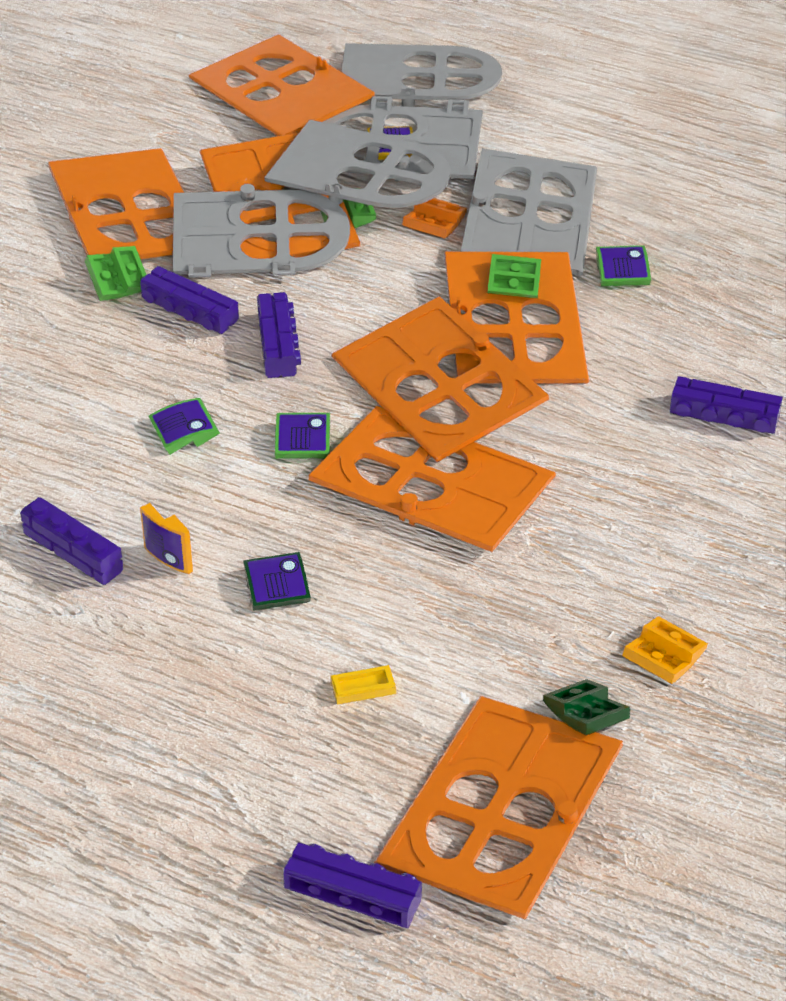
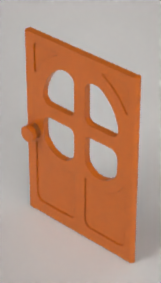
(317, 100)
(249, 164)
(117, 178)
(468, 289)
(415, 347)
(476, 502)
(522, 756)

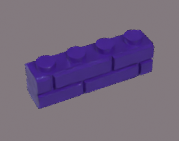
(189, 300)
(277, 335)
(726, 405)
(72, 540)
(353, 884)

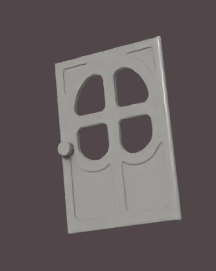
(528, 233)

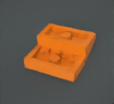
(435, 217)

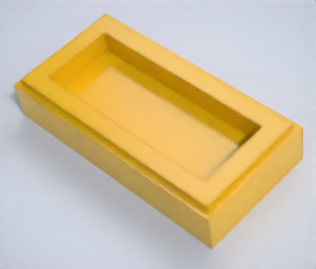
(363, 684)

